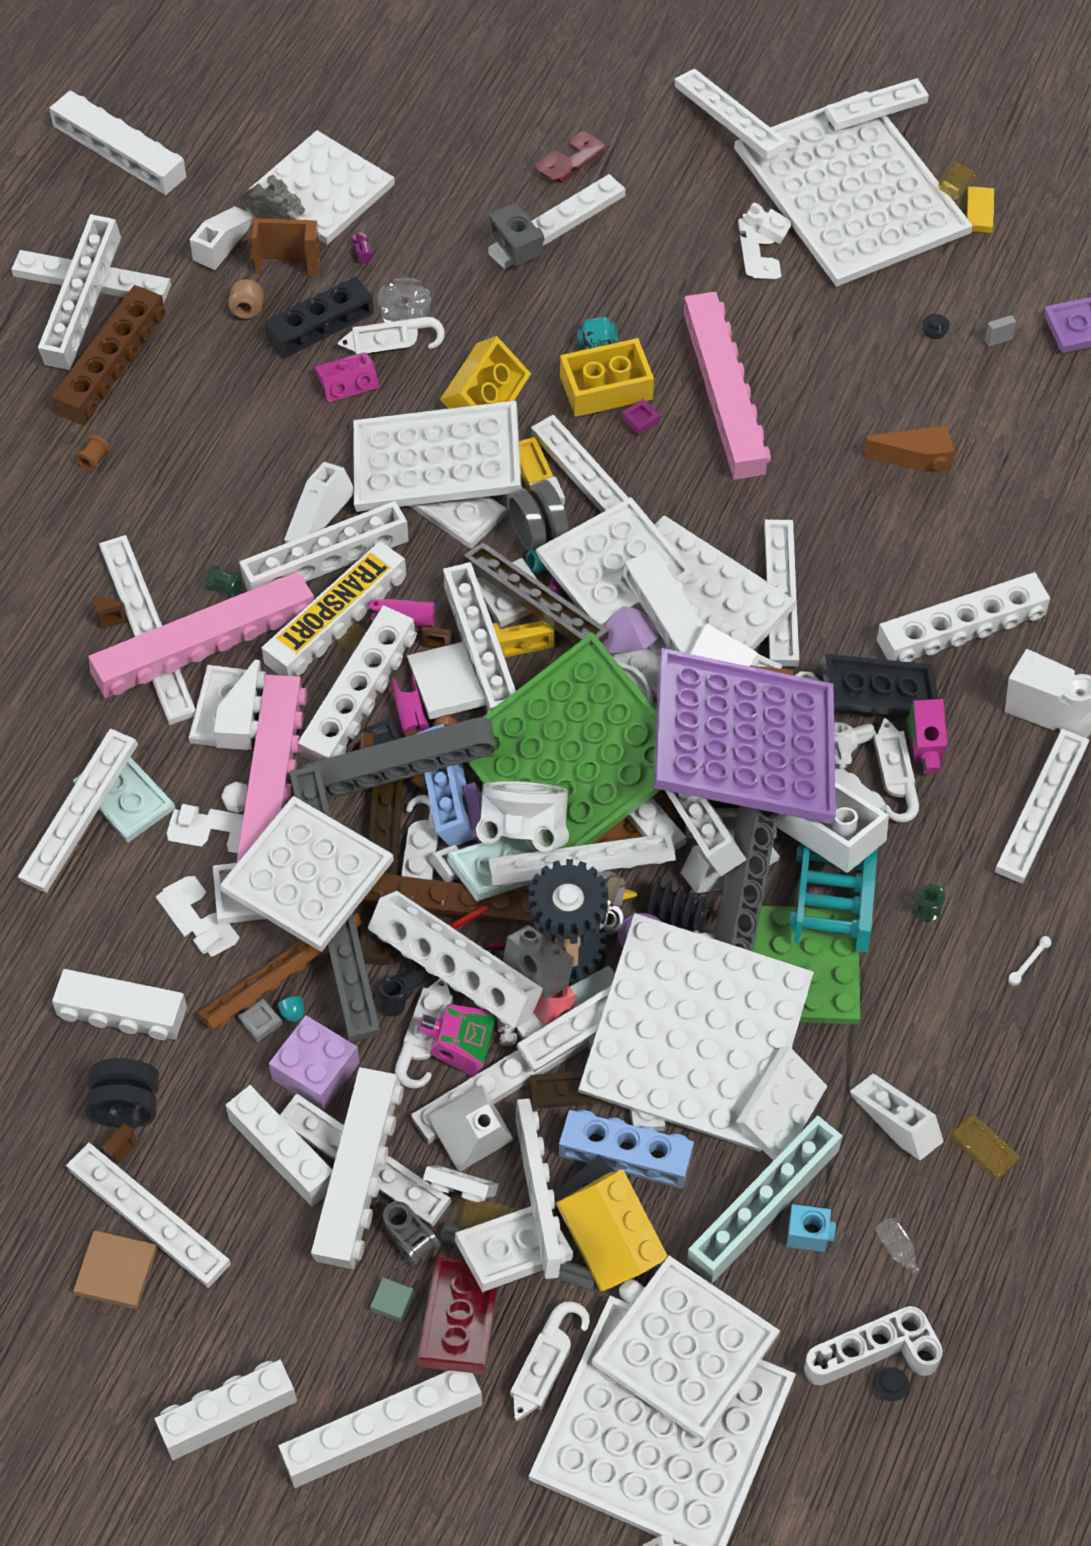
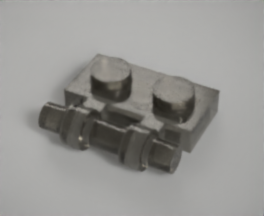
(260, 201)

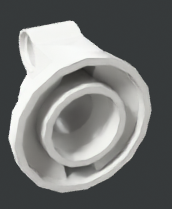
(524, 812)

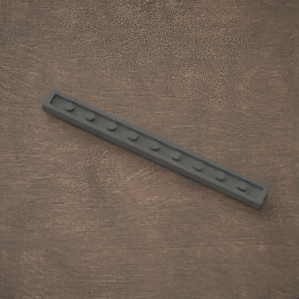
(345, 945)

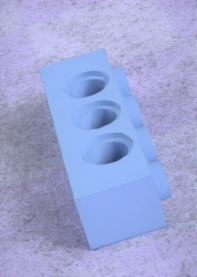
(449, 803)
(635, 1162)

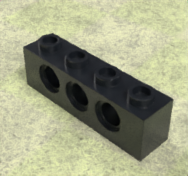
(319, 317)

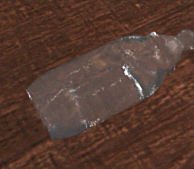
(897, 1243)

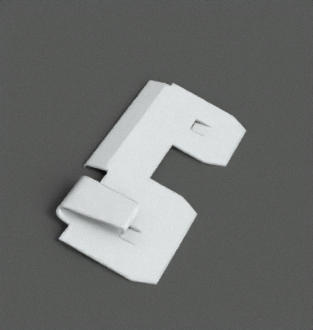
(752, 258)
(200, 826)
(209, 934)

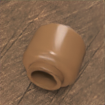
(246, 299)

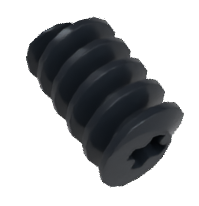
(679, 906)

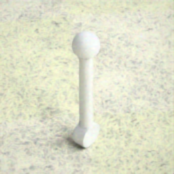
(1015, 977)

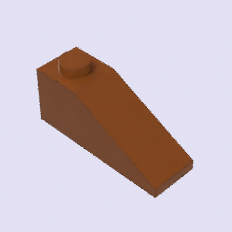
(916, 449)

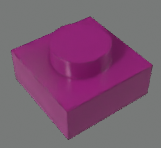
(640, 417)

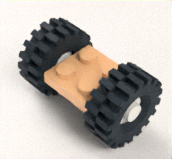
(568, 910)

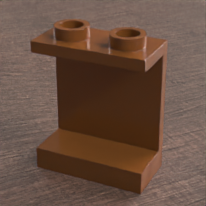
(285, 241)

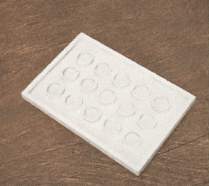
(436, 456)

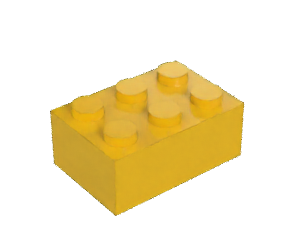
(606, 377)

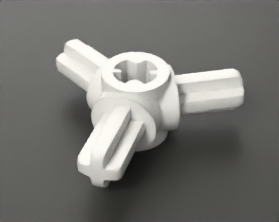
(847, 738)

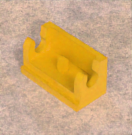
(525, 638)

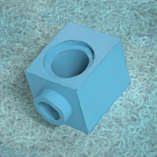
(800, 1238)

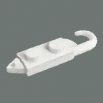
(390, 335)
(896, 770)
(420, 843)
(417, 1044)
(545, 1361)

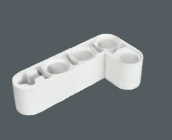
(870, 1352)

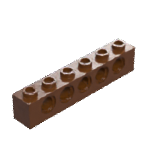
(108, 355)

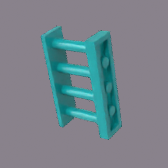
(860, 905)

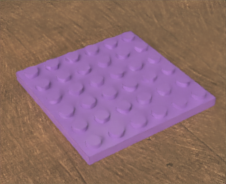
(745, 736)

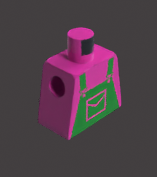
(927, 734)
(460, 1036)

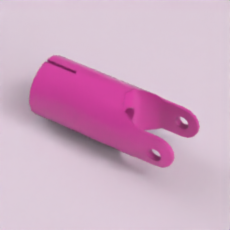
(420, 611)
(410, 707)

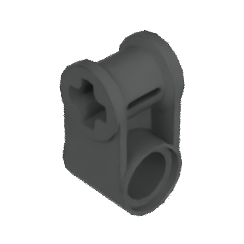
(413, 1236)

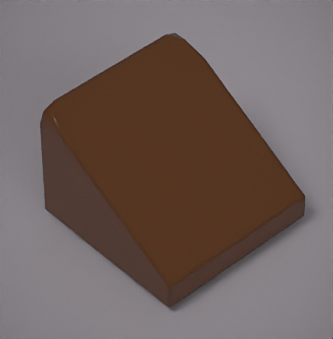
(109, 611)
(436, 637)

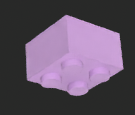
(314, 1062)

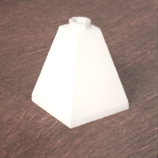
(470, 1128)

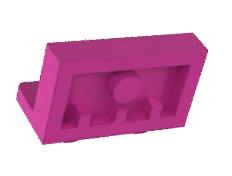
(347, 376)

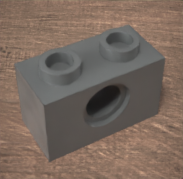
(516, 234)
(539, 960)

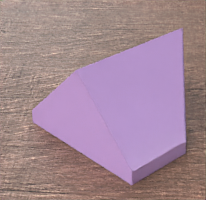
(630, 631)

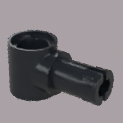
(395, 990)

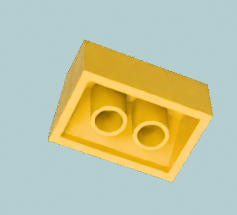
(486, 376)
(611, 1230)

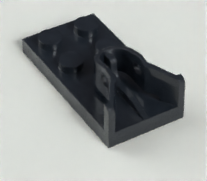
(876, 684)

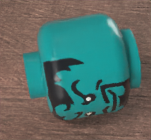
(597, 333)

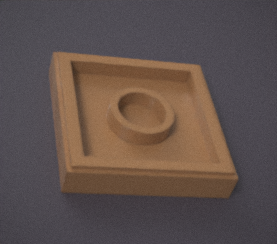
(115, 1270)

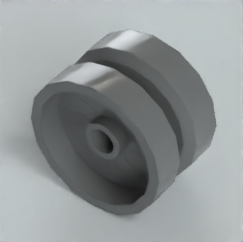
(537, 514)

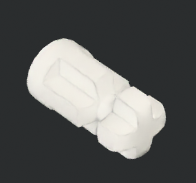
(507, 1038)

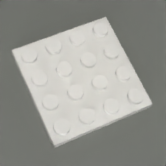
(330, 183)
(593, 555)
(307, 873)
(685, 1348)

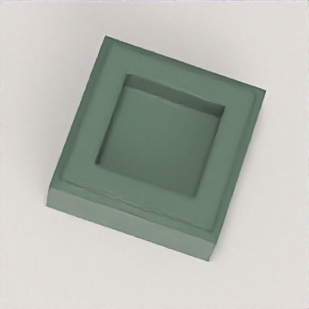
(391, 1299)

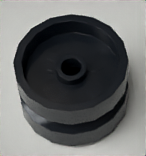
(122, 1093)

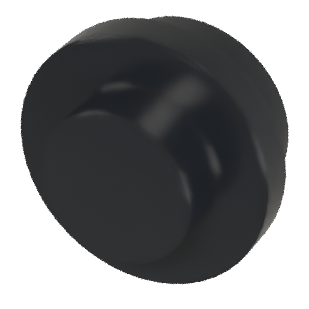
(936, 326)
(892, 1384)

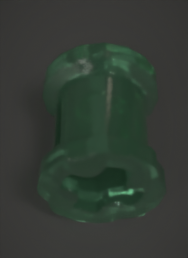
(223, 581)
(929, 902)

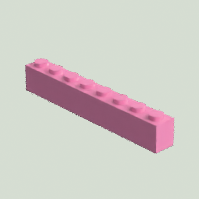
(726, 386)
(199, 635)
(272, 756)

